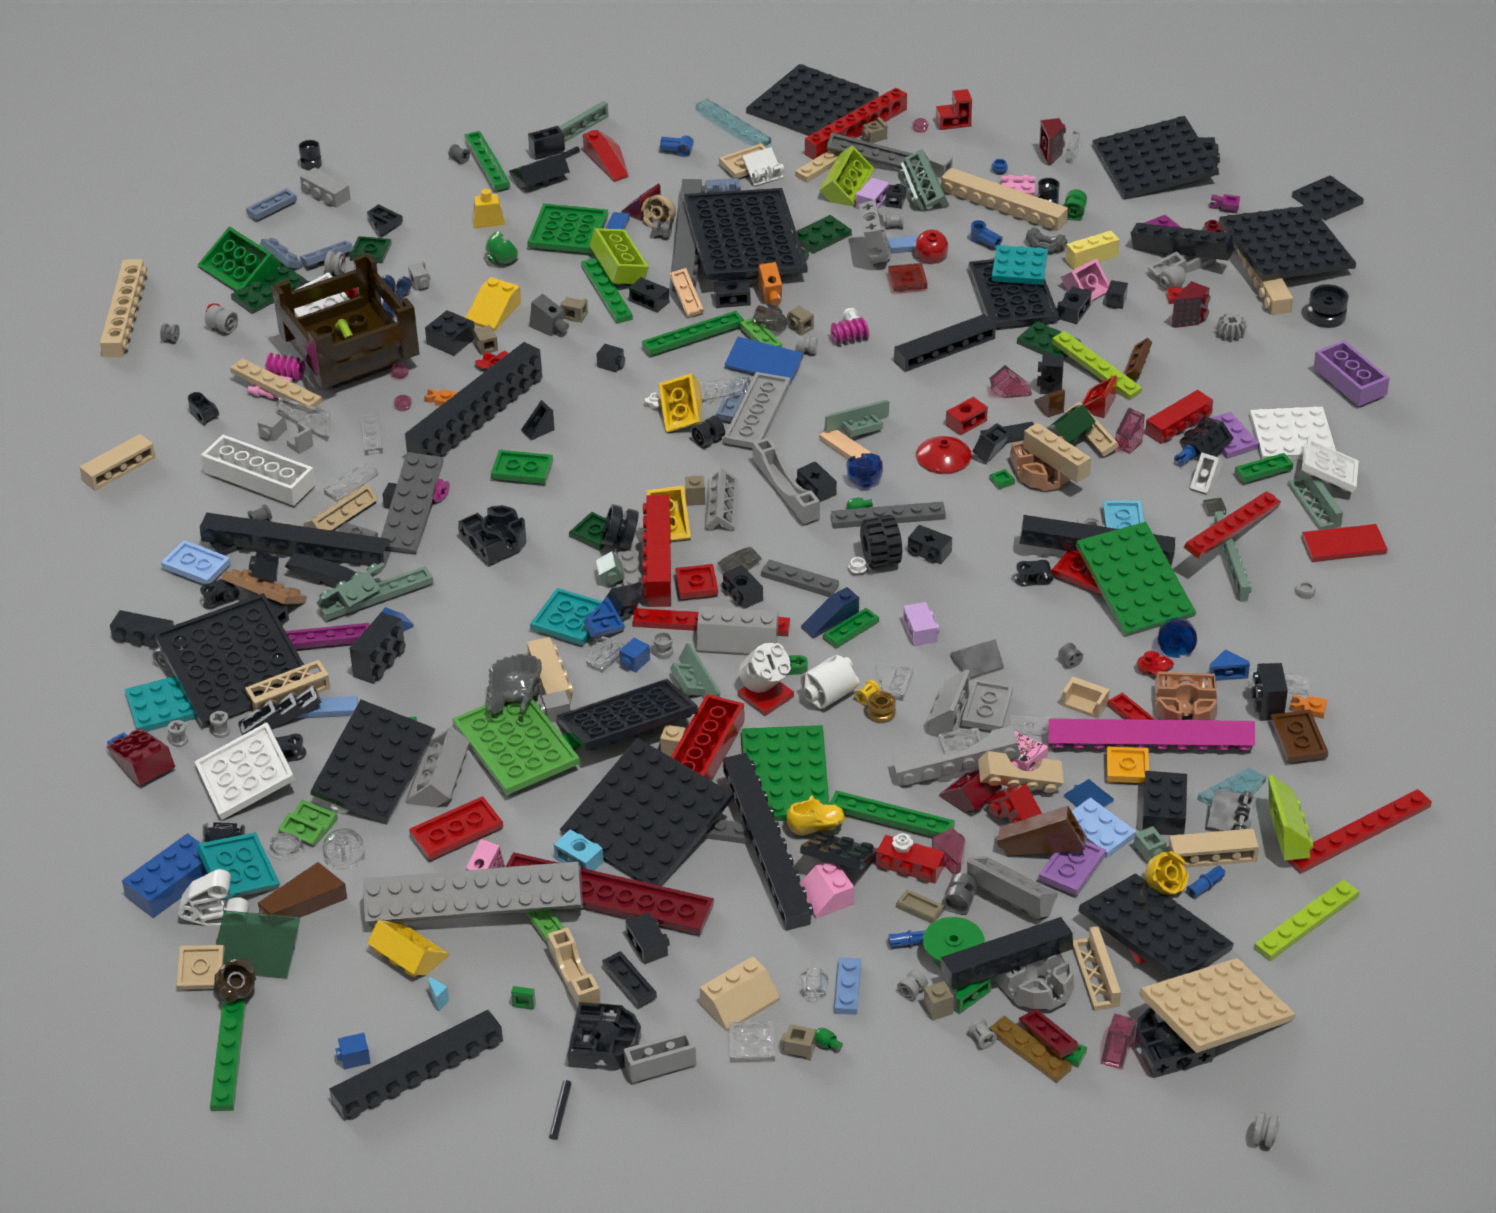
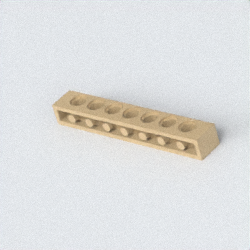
(123, 308)

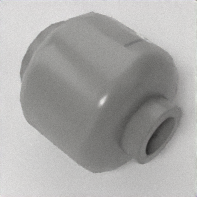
(1172, 276)

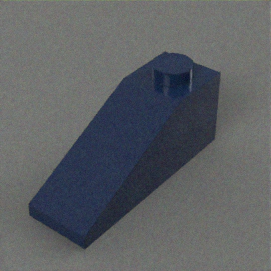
(832, 612)

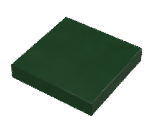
(375, 246)
(589, 531)

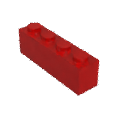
(1179, 416)

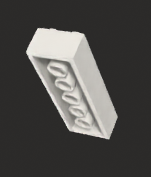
(258, 469)

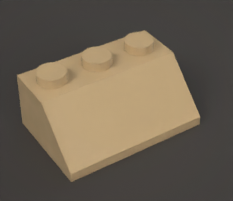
(739, 993)

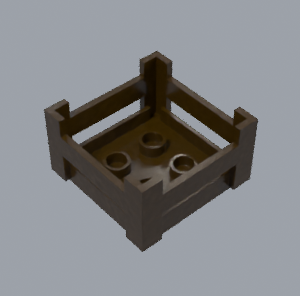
(376, 338)

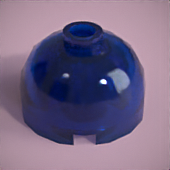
(865, 469)
(1177, 637)

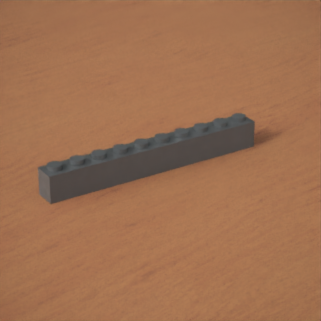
(686, 252)

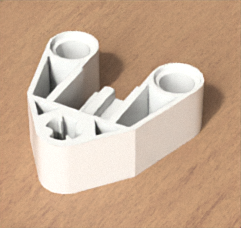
(202, 899)

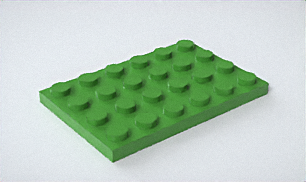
(516, 745)

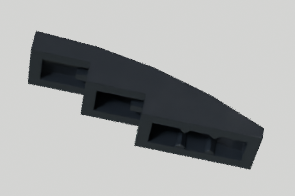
(318, 569)
(281, 712)

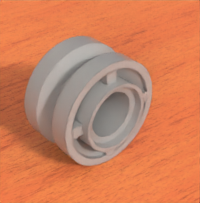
(335, 263)
(1265, 1129)

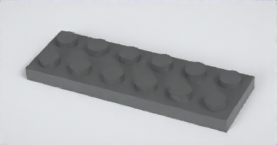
(412, 501)

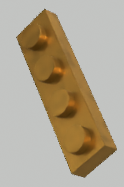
(1030, 1049)

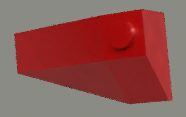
(605, 154)

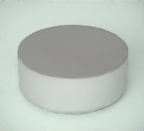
(1305, 589)

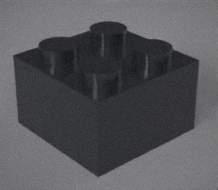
(450, 332)
(1269, 690)

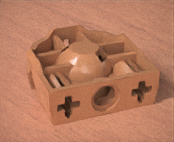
(1032, 470)
(1174, 697)

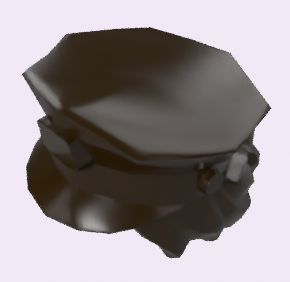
(235, 980)

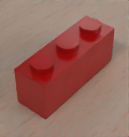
(918, 862)

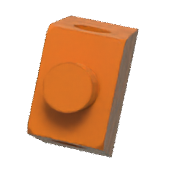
(769, 291)

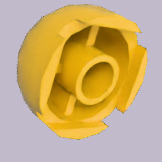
(1166, 873)

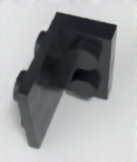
(1208, 436)

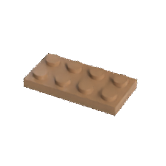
(272, 590)

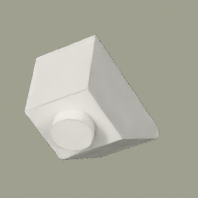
(1206, 473)

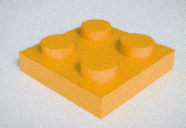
(1127, 764)

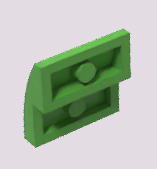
(308, 822)

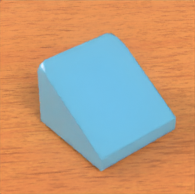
(438, 993)

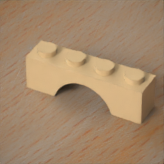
(998, 770)
(566, 957)

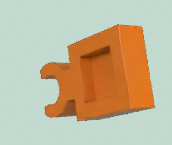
(438, 397)
(1315, 704)

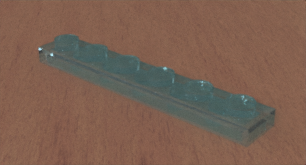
(732, 123)

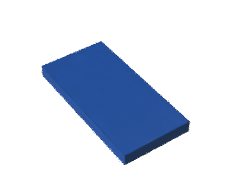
(755, 356)

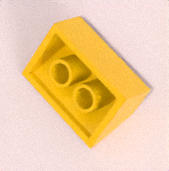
(406, 948)

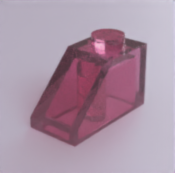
(1009, 384)
(1130, 431)
(954, 847)
(1118, 1041)

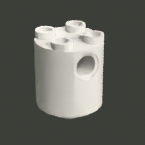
(764, 667)
(829, 681)

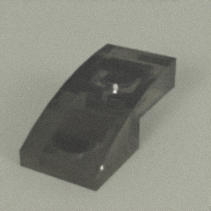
(747, 557)

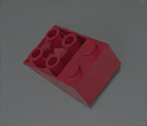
(141, 756)

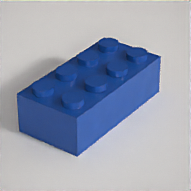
(165, 876)

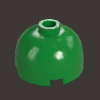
(500, 250)

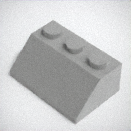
(950, 704)

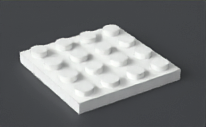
(1288, 430)
(244, 770)

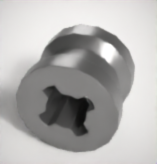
(169, 332)
(1070, 655)

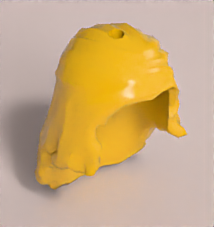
(813, 817)

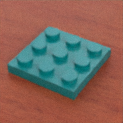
(1019, 264)
(564, 616)
(158, 704)
(244, 860)

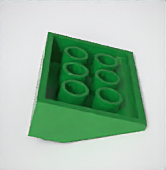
(238, 260)

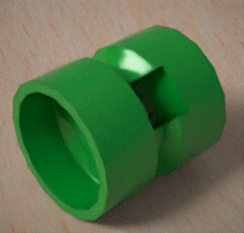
(1076, 203)

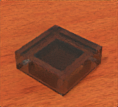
(1214, 505)

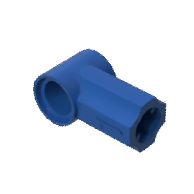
(678, 145)
(980, 233)

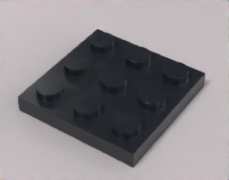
(1328, 197)
(839, 850)

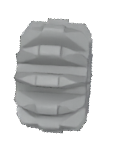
(1231, 326)

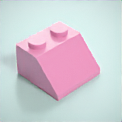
(1087, 277)
(828, 889)

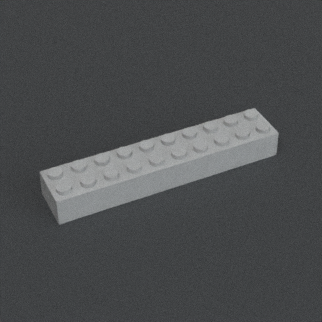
(473, 893)

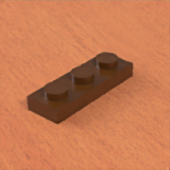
(1138, 358)

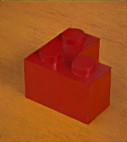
(956, 114)
(1014, 803)

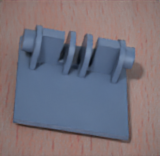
(720, 185)

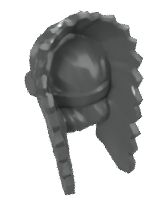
(512, 681)

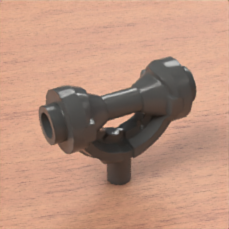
(1054, 244)

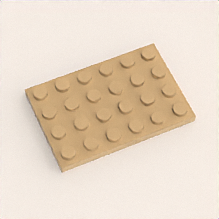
(1216, 1004)

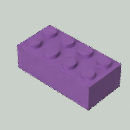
(1351, 373)

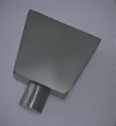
(547, 316)

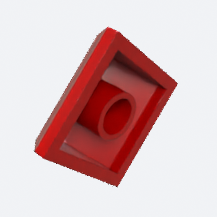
(1101, 397)

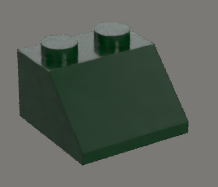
(1073, 423)

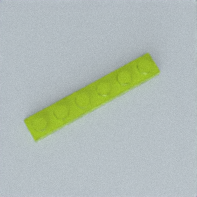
(1095, 364)
(1306, 920)

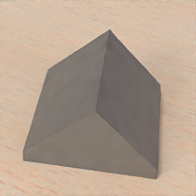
(979, 658)

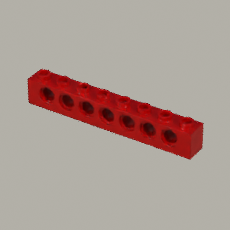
(851, 125)

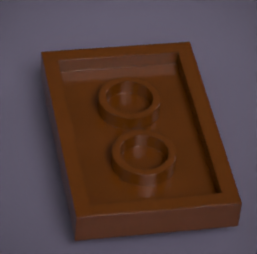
(1299, 736)

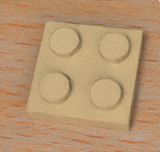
(198, 966)

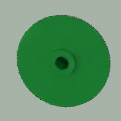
(950, 936)

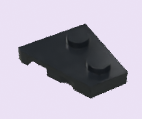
(383, 219)

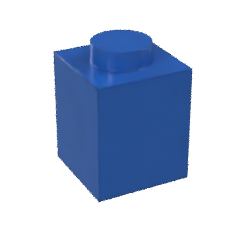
(634, 655)
(353, 1051)

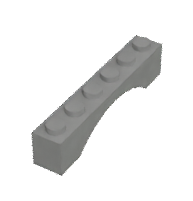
(801, 501)
(918, 767)

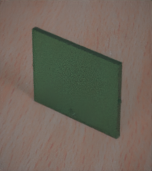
(261, 939)

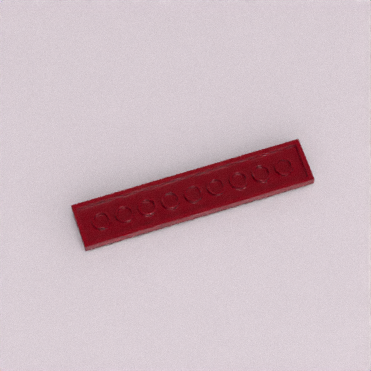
(633, 898)

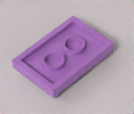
(1243, 439)
(1072, 869)

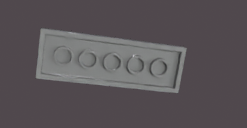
(757, 409)

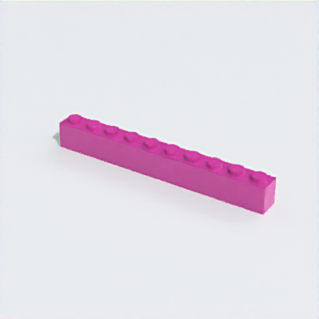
(1151, 732)

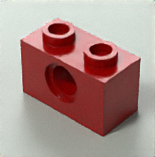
(966, 416)

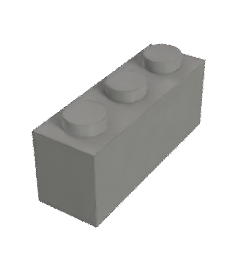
(325, 187)
(660, 1056)

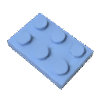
(196, 562)
(1103, 827)

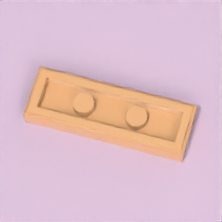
(686, 292)
(842, 444)

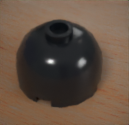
(221, 830)

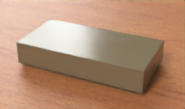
(919, 906)

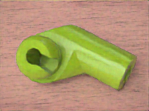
(342, 326)

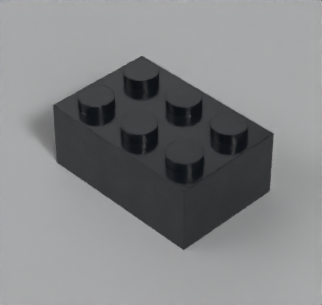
(377, 648)
(1165, 802)

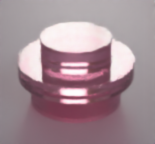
(920, 125)
(399, 370)
(402, 402)

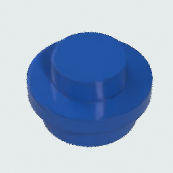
(999, 166)

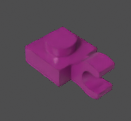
(1228, 202)

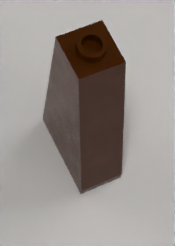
(1043, 833)
(305, 893)

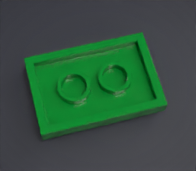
(522, 466)

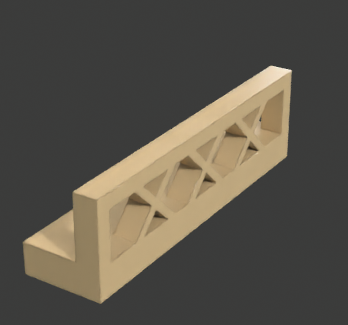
(343, 509)
(319, 681)
(1104, 966)

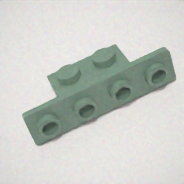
(912, 186)
(858, 419)
(356, 590)
(693, 675)

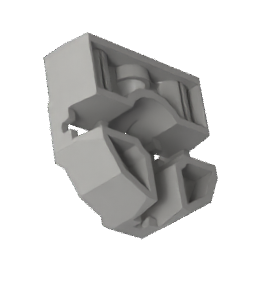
(874, 232)
(1037, 992)

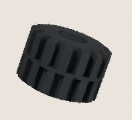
(881, 541)

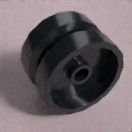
(1327, 305)
(619, 527)

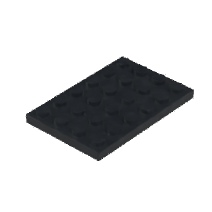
(1009, 302)
(627, 714)
(373, 761)
(1155, 927)

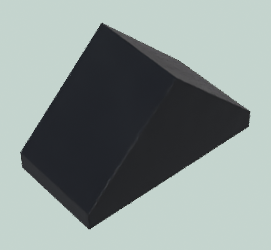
(539, 422)

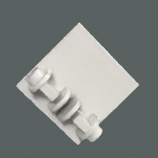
(763, 166)

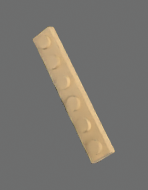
(274, 383)

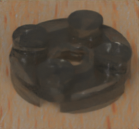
(771, 318)

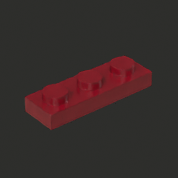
(1048, 1033)

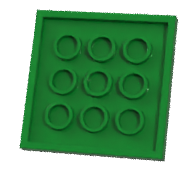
(566, 228)

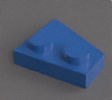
(604, 620)

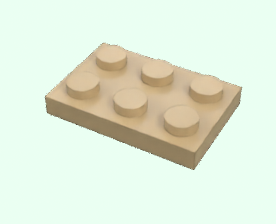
(734, 162)

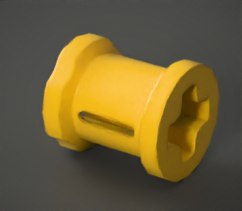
(866, 691)

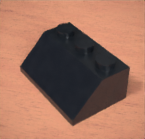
(540, 171)

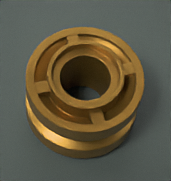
(881, 706)

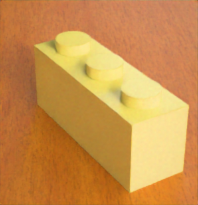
(1100, 246)

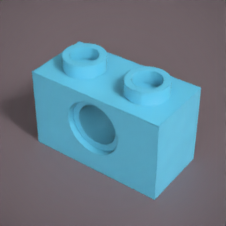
(576, 848)

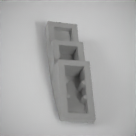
(1188, 263)

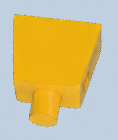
(487, 210)

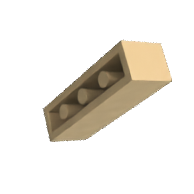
(1057, 452)
(117, 462)
(552, 676)
(1216, 847)

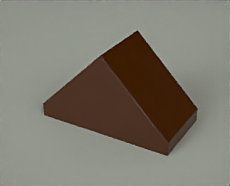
(1052, 403)

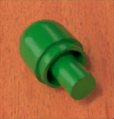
(856, 503)
(827, 1039)

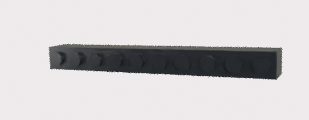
(294, 539)
(767, 842)

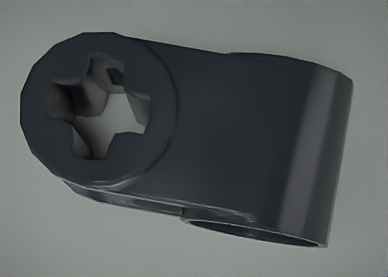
(201, 407)
(1034, 572)
(219, 593)
(288, 747)

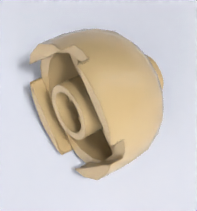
(658, 208)

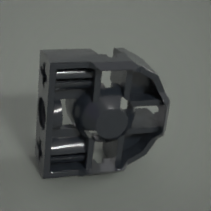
(505, 528)
(613, 1035)
(1163, 1047)

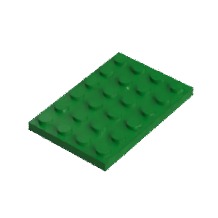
(1135, 578)
(789, 764)

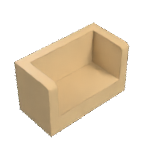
(1085, 697)

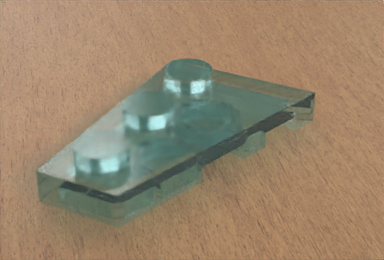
(1243, 781)

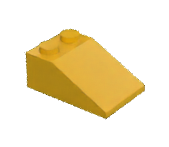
(494, 303)
(681, 402)
(678, 511)

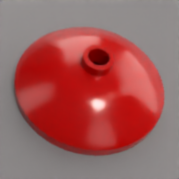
(943, 455)

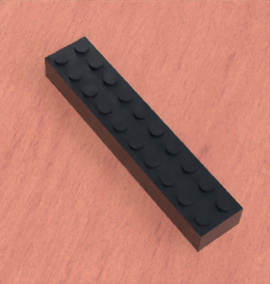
(476, 402)

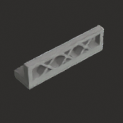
(718, 497)

